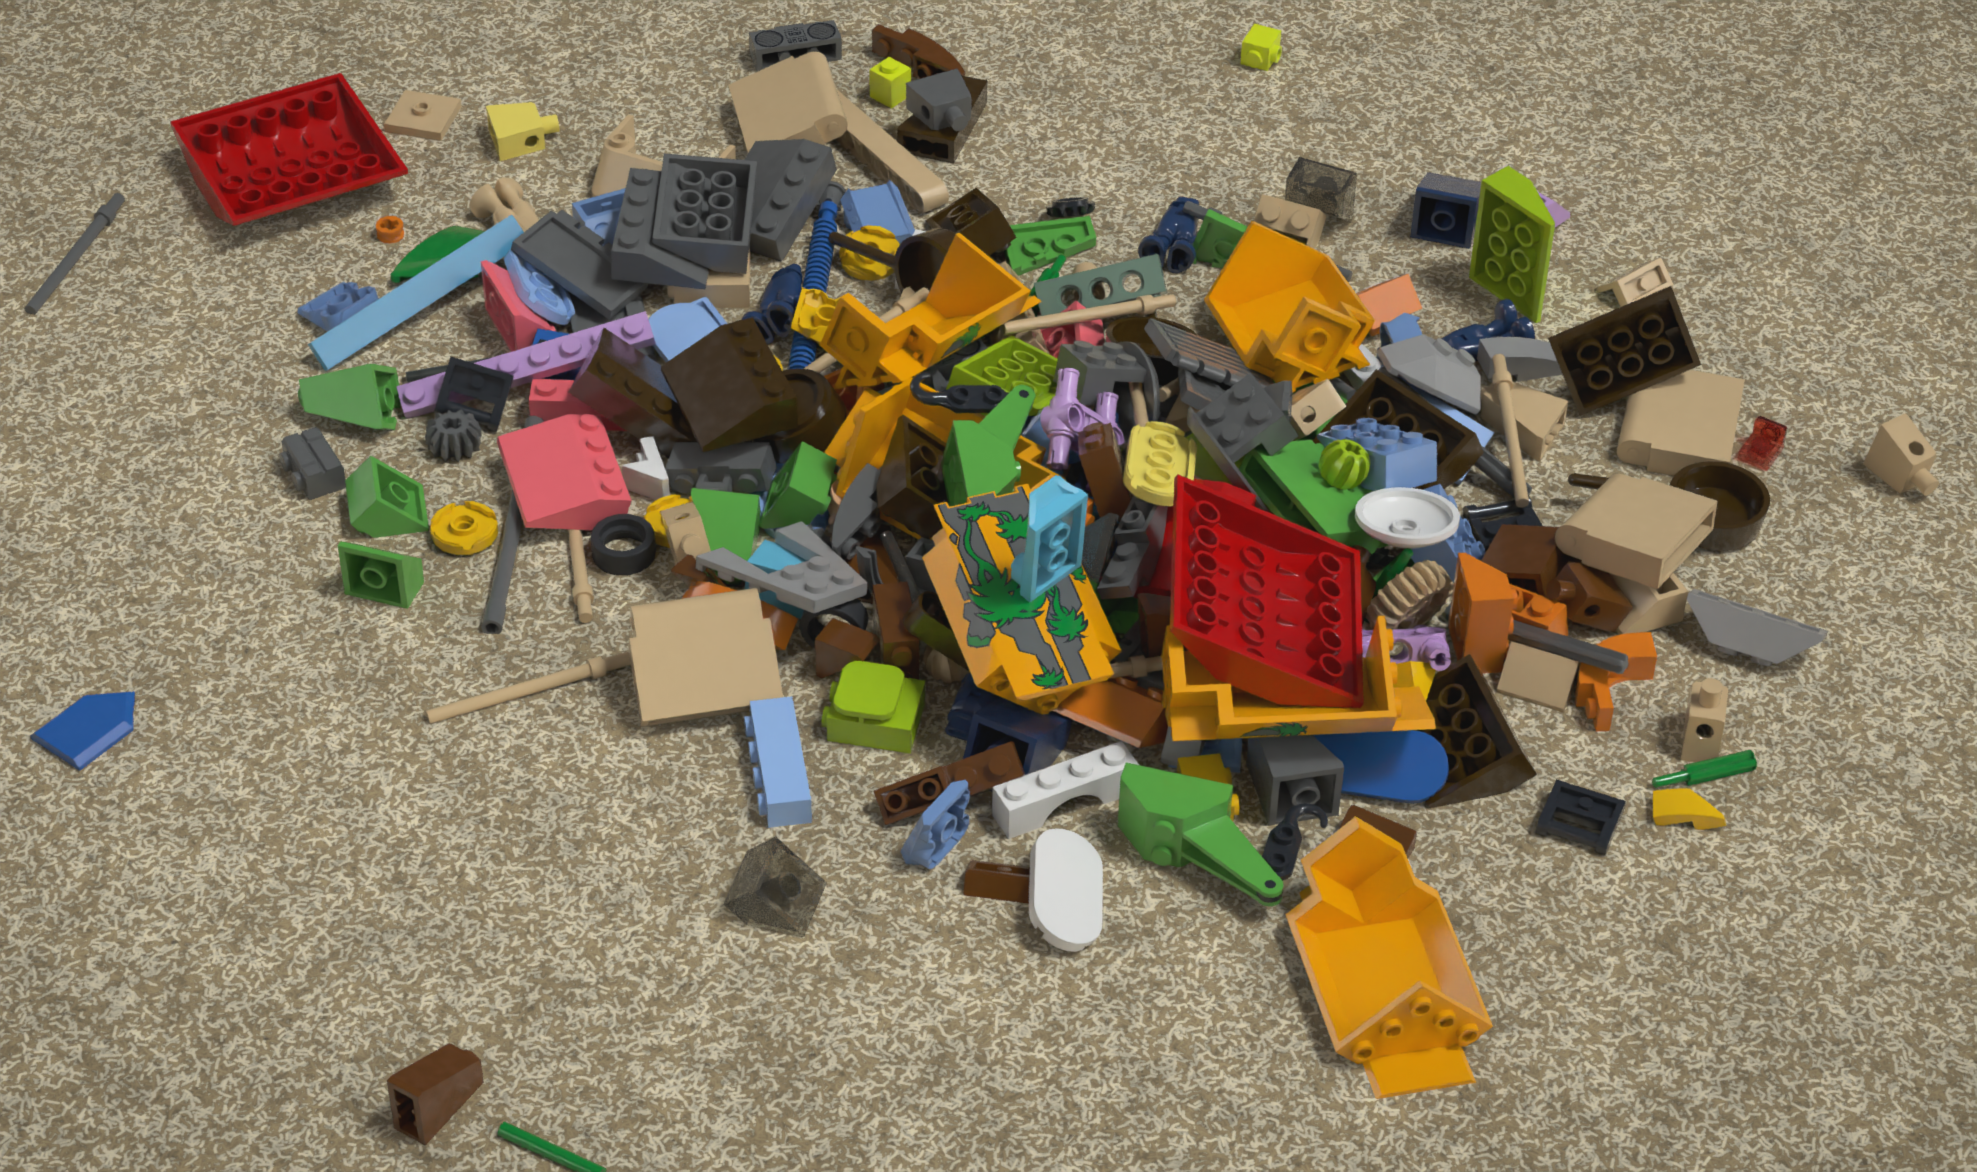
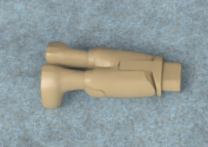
(507, 195)

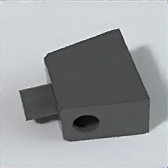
(940, 100)

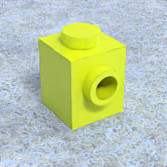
(1261, 47)
(889, 82)

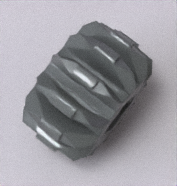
(453, 435)

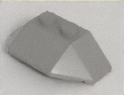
(1435, 369)
(1751, 630)

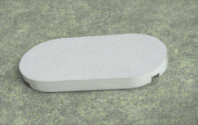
(1066, 889)

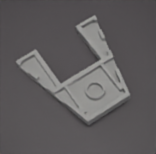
(810, 585)

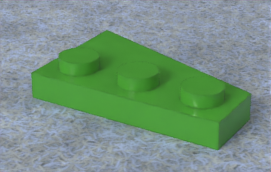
(1217, 239)
(1044, 241)

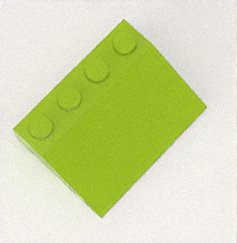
(1512, 241)
(1010, 365)

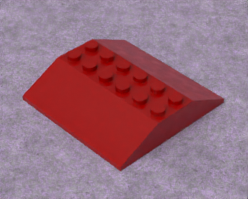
(285, 150)
(1265, 601)

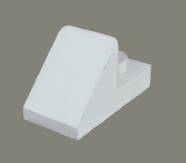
(648, 473)

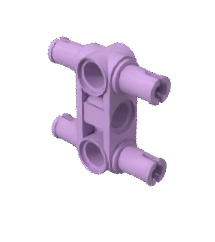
(1067, 417)
(1420, 645)

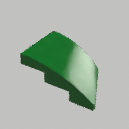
(432, 251)

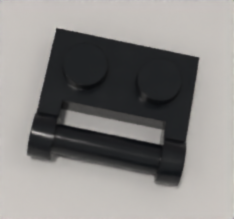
(477, 383)
(1487, 531)
(1583, 808)

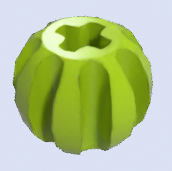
(1344, 464)

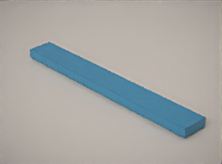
(414, 294)

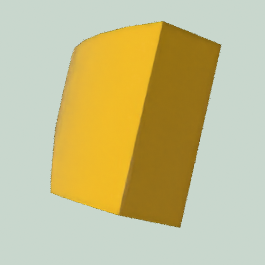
(1685, 805)

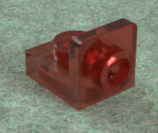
(1764, 443)

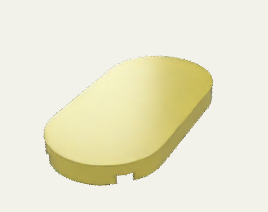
(1154, 460)

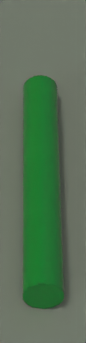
(547, 1149)

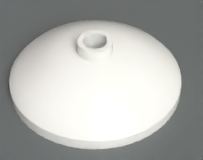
(1407, 517)

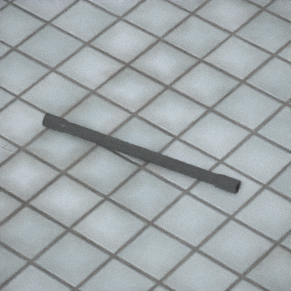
(496, 606)

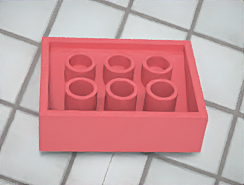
(564, 473)

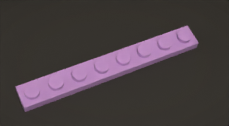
(531, 362)

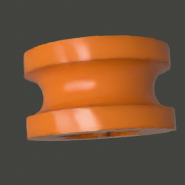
(386, 235)

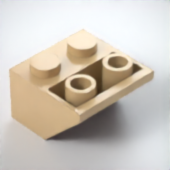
(1291, 219)
(1652, 606)

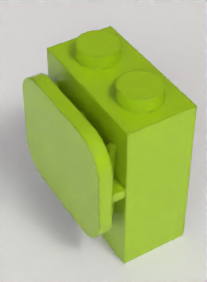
(874, 707)

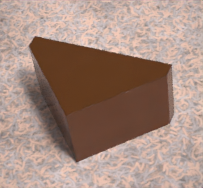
(841, 644)

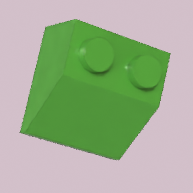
(799, 488)
(385, 501)
(380, 574)

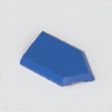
(88, 727)

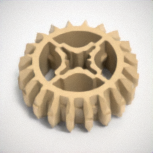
(1412, 596)

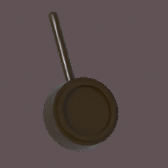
(915, 260)
(1132, 330)
(818, 411)
(1740, 498)

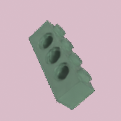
(1146, 268)

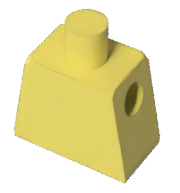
(518, 128)

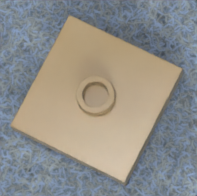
(422, 115)

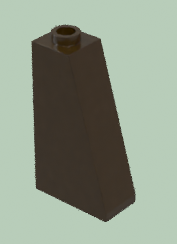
(946, 142)

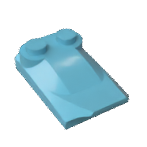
(1052, 537)

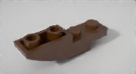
(914, 51)
(918, 792)

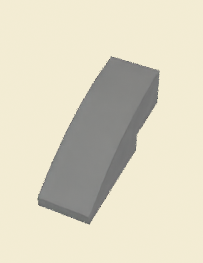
(1524, 357)

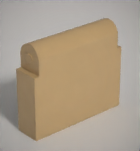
(790, 102)
(1681, 422)
(1637, 528)
(702, 657)

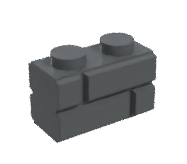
(312, 463)

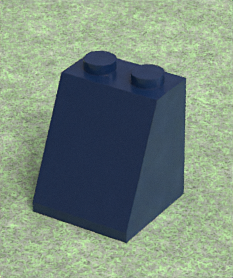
(1445, 210)
(1035, 735)

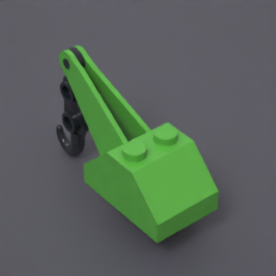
(981, 454)
(1188, 820)

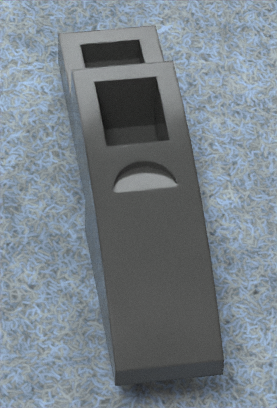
(857, 514)
(1138, 549)

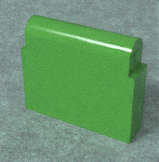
(1298, 493)

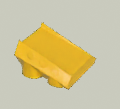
(813, 314)

